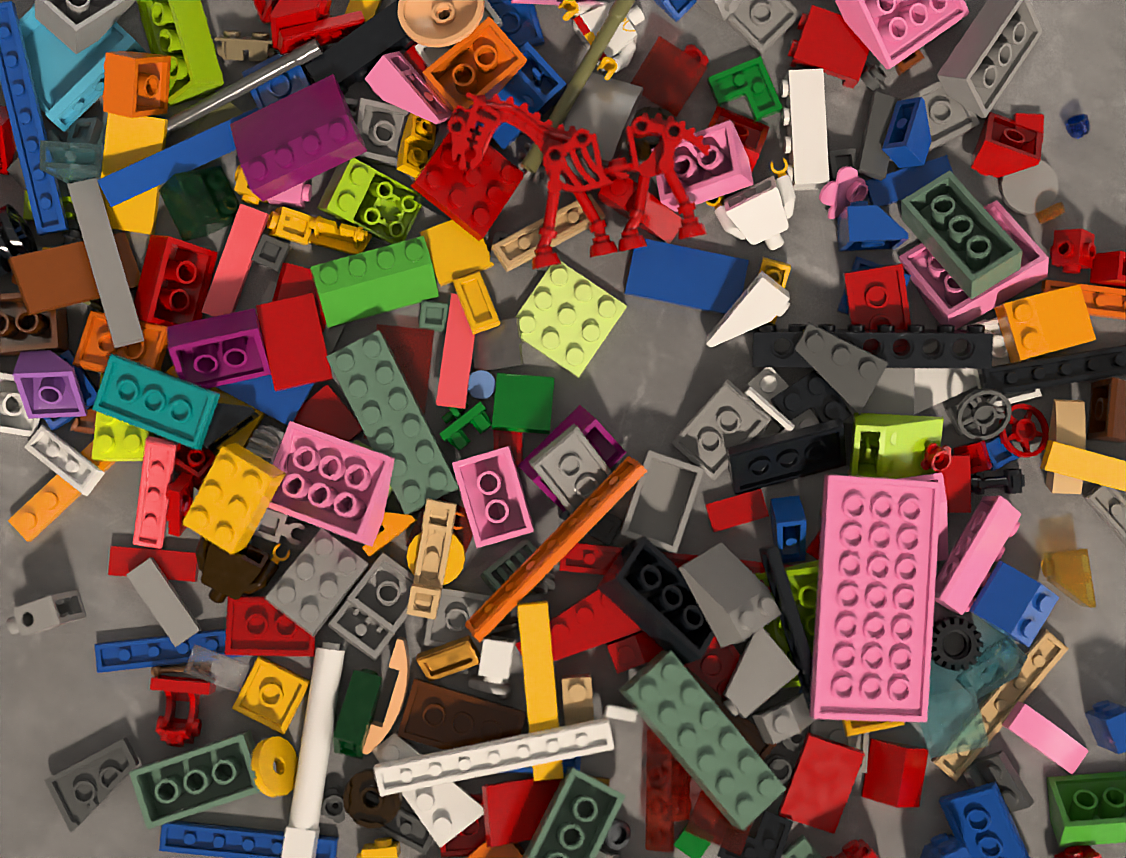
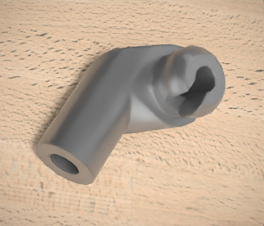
(502, 690)

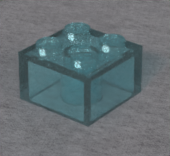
(953, 723)

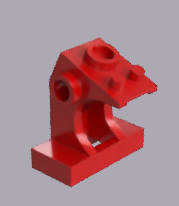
(180, 730)

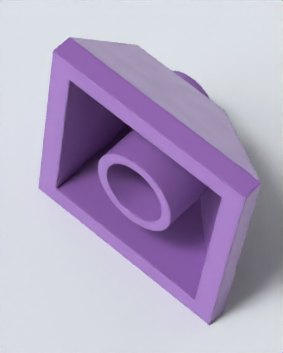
(48, 386)

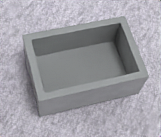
(662, 501)
(317, 582)

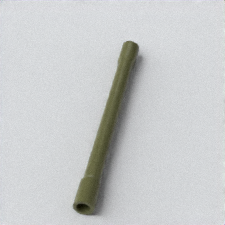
(615, 16)

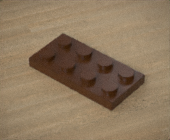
(454, 718)

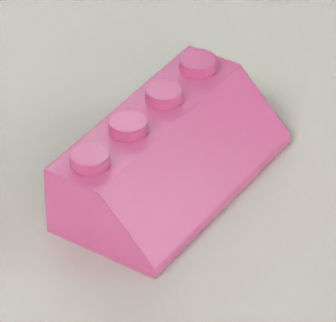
(975, 552)

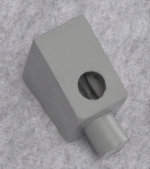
(46, 613)

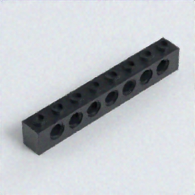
(975, 356)

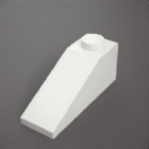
(753, 308)

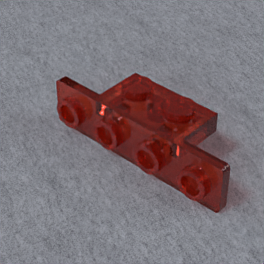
(666, 795)

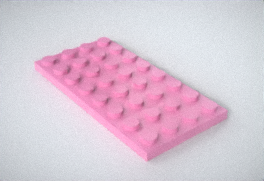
(875, 599)

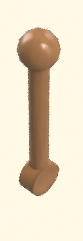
(157, 670)

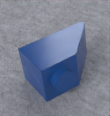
(908, 134)
(788, 527)

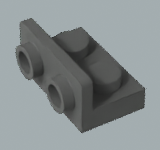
(999, 769)

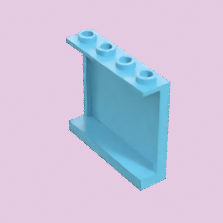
(66, 80)

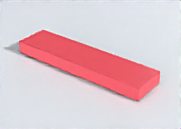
(235, 261)
(456, 358)
(152, 500)

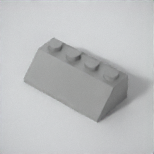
(990, 54)

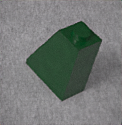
(357, 713)

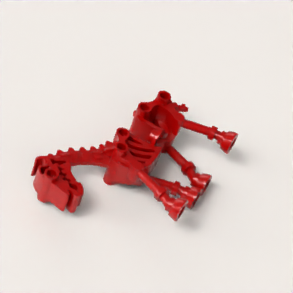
(558, 144)

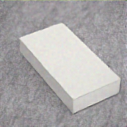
(620, 713)

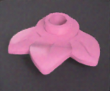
(843, 191)

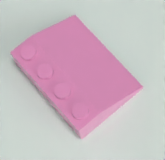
(899, 26)
(946, 298)
(332, 483)

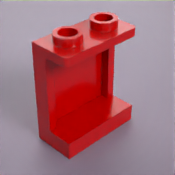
(829, 45)

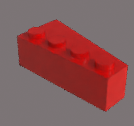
(587, 625)

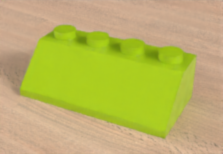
(182, 32)

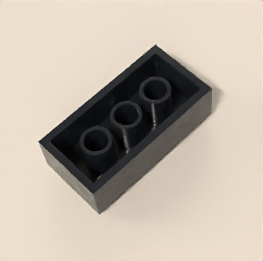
(658, 600)

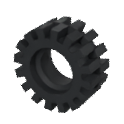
(971, 643)

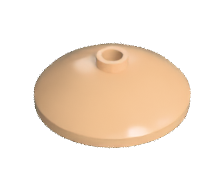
(424, 21)

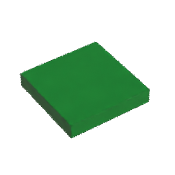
(523, 403)

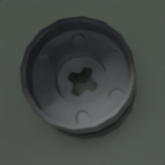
(14, 237)

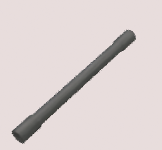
(298, 56)

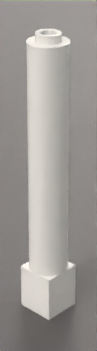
(303, 829)

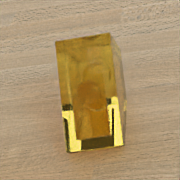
(1070, 574)

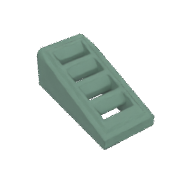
(487, 575)

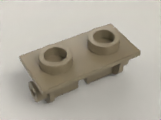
(234, 45)

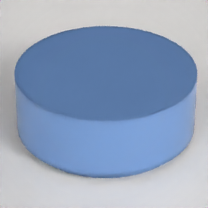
(481, 385)

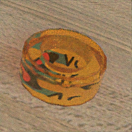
(1050, 213)

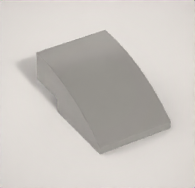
(607, 110)
(380, 128)
(375, 607)

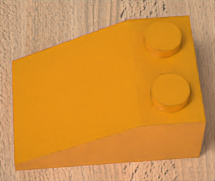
(1044, 323)

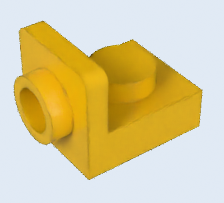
(289, 225)

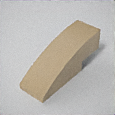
(1068, 428)

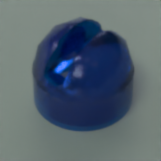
(1078, 125)

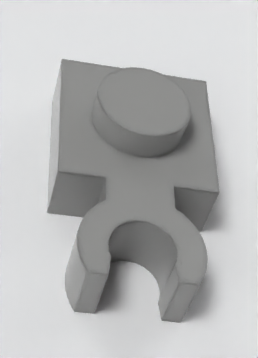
(274, 526)

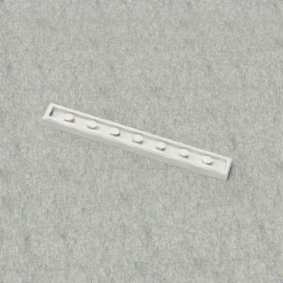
(494, 756)

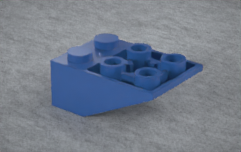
(533, 84)

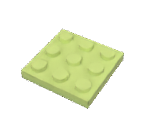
(568, 318)

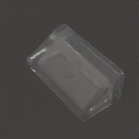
(217, 668)

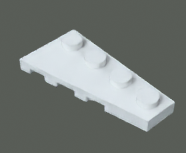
(442, 807)

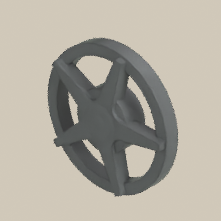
(983, 413)

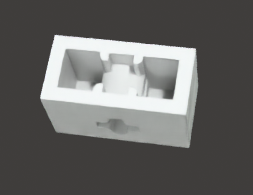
(496, 658)

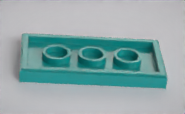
(156, 401)

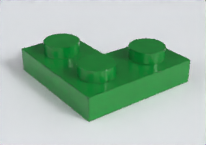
(750, 81)

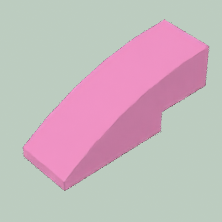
(1045, 737)

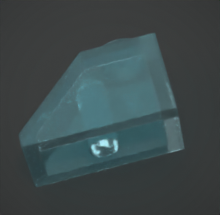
(70, 160)
(994, 668)

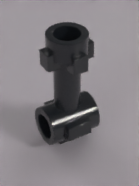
(1011, 481)

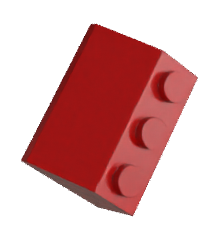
(173, 281)

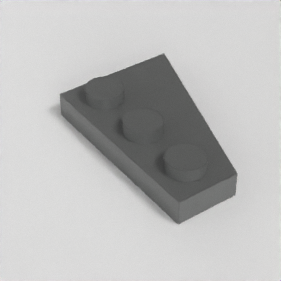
(842, 364)
(87, 783)

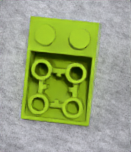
(370, 200)
(892, 444)

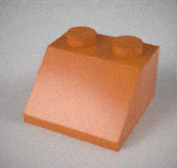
(136, 83)

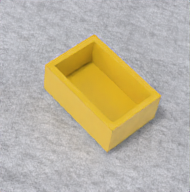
(233, 498)

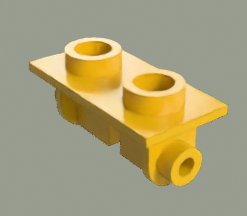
(336, 237)

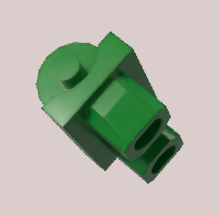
(455, 433)

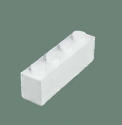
(805, 128)

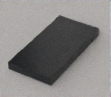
(787, 456)

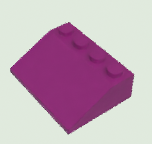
(296, 138)

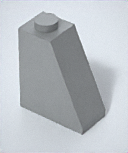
(757, 675)

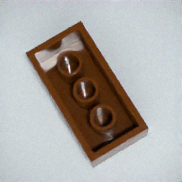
(32, 332)

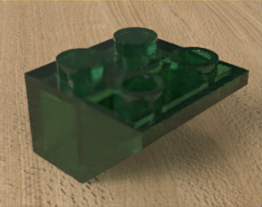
(200, 202)

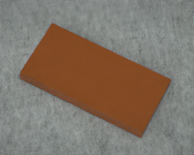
(64, 275)

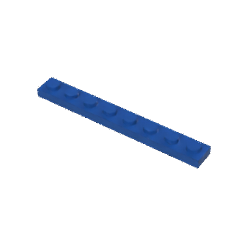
(27, 125)

